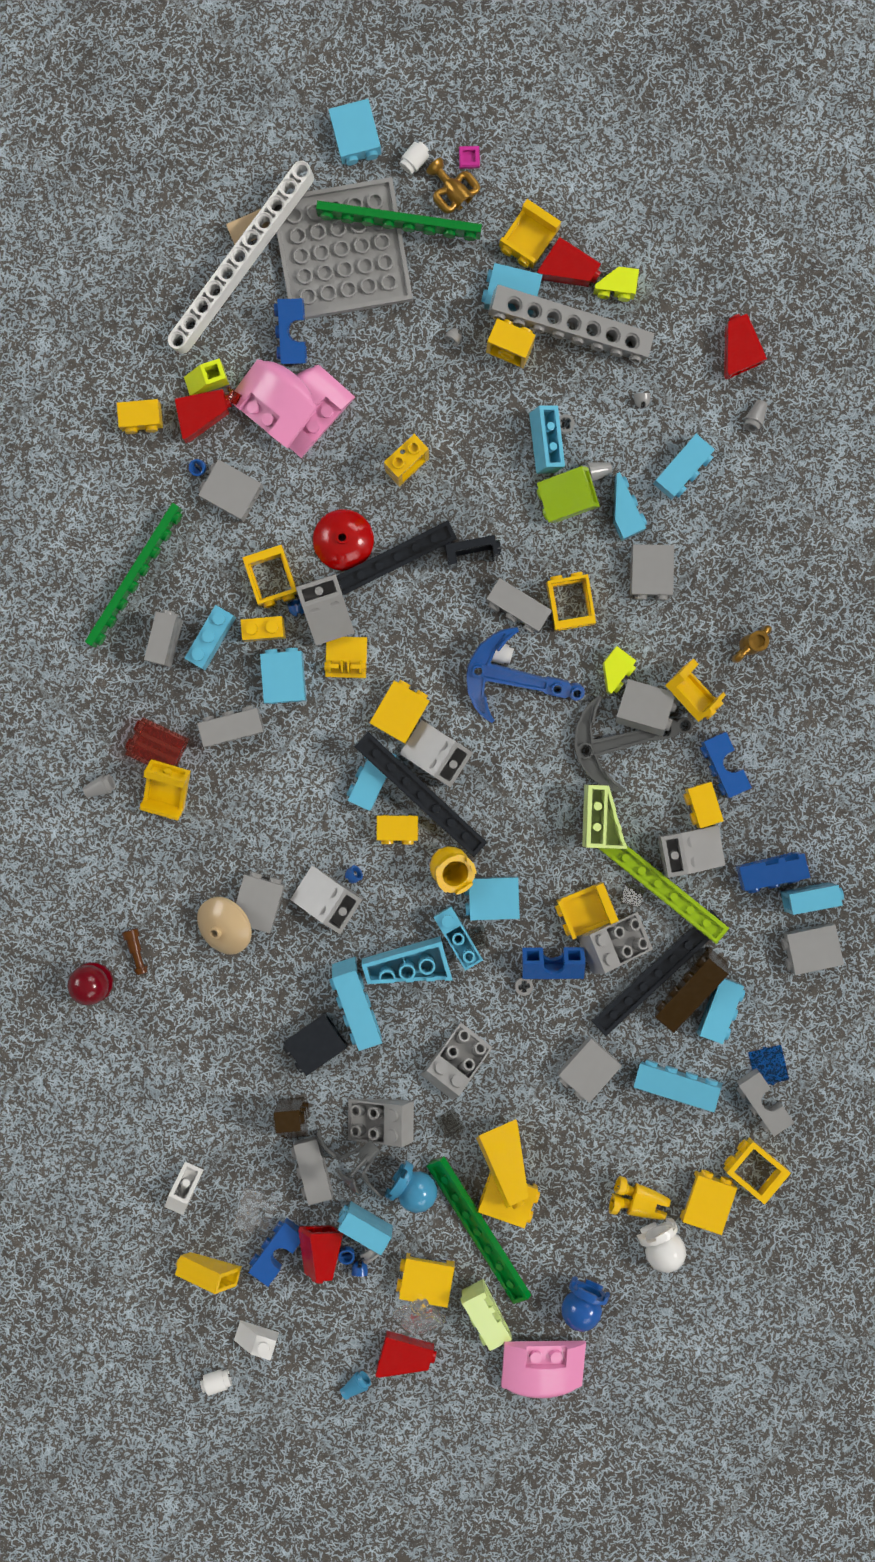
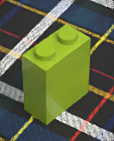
(567, 494)

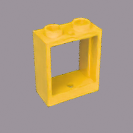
(404, 465)
(264, 556)
(577, 577)
(771, 1184)

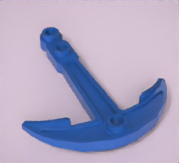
(499, 674)

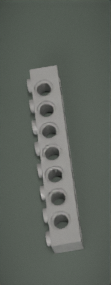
(640, 338)

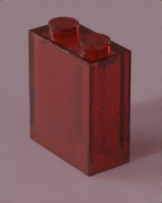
(156, 743)

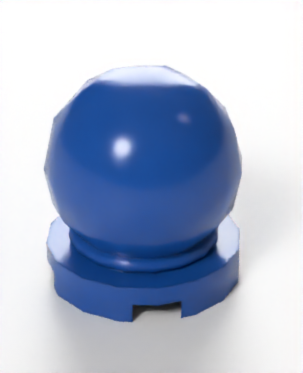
(582, 1306)

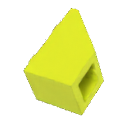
(620, 281)
(206, 377)
(615, 668)

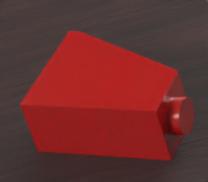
(569, 265)
(742, 346)
(201, 412)
(320, 1251)
(404, 1355)

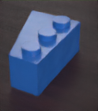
(773, 871)

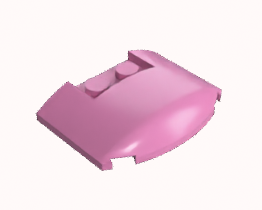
(276, 400)
(331, 402)
(543, 1367)

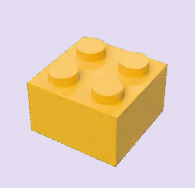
(510, 342)

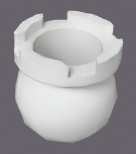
(663, 1246)

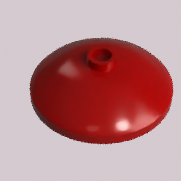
(347, 553)

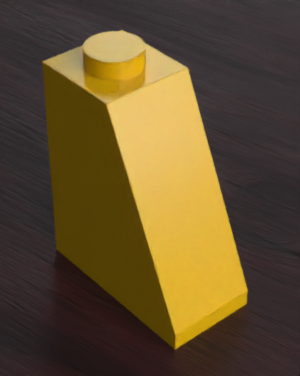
(207, 1272)

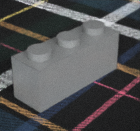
(518, 606)
(230, 726)
(312, 1170)

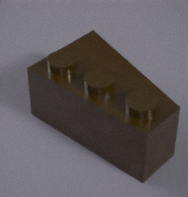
(292, 1117)

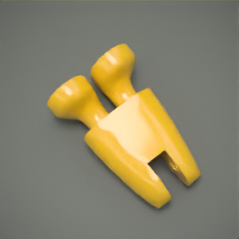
(643, 1201)

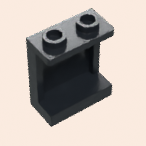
(472, 546)
(314, 1044)

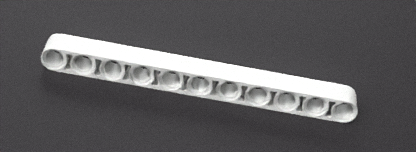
(242, 247)

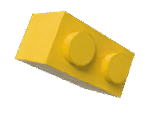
(139, 416)
(263, 629)
(703, 805)
(397, 828)

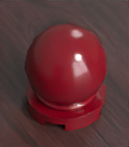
(90, 984)

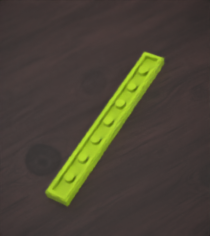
(668, 892)

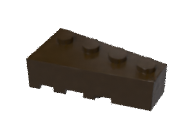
(692, 990)

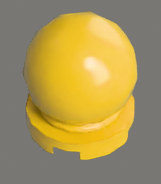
(452, 870)

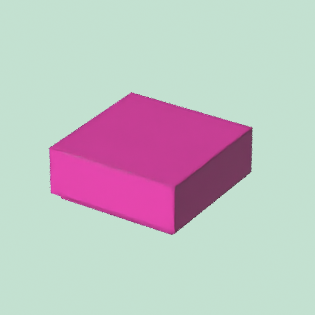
(469, 157)

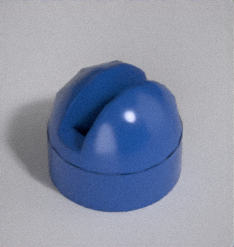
(194, 470)
(295, 607)
(350, 874)
(346, 1258)
(360, 1272)

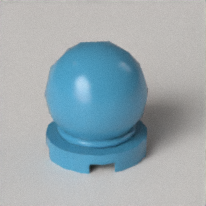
(413, 1189)

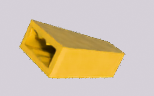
(505, 1160)

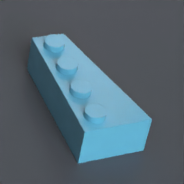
(409, 963)
(355, 1004)
(678, 1085)

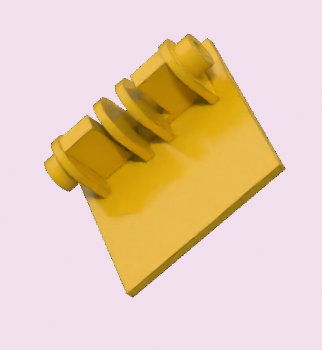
(346, 657)

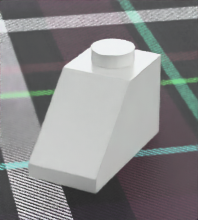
(183, 1188)
(256, 1339)

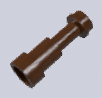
(134, 948)

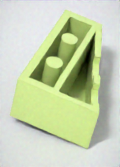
(600, 819)
(485, 1315)

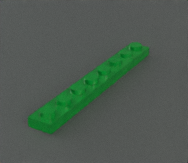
(405, 221)
(139, 568)
(478, 1230)

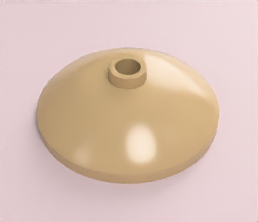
(224, 925)

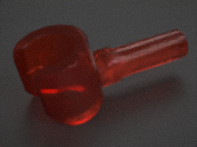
(233, 396)

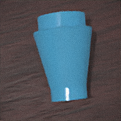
(357, 1384)

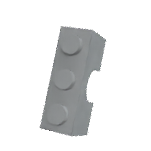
(773, 1117)

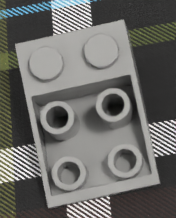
(325, 609)
(436, 753)
(691, 851)
(326, 899)
(615, 944)
(456, 1061)
(381, 1121)

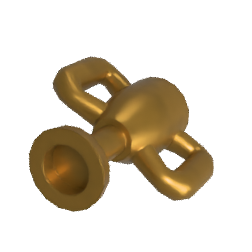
(453, 188)
(753, 643)

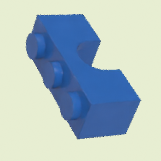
(287, 312)
(715, 750)
(566, 966)
(265, 1266)

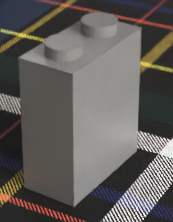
(230, 490)
(652, 571)
(163, 638)
(646, 708)
(260, 900)
(812, 949)
(588, 1069)

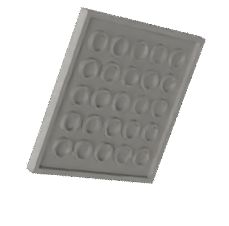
(341, 263)

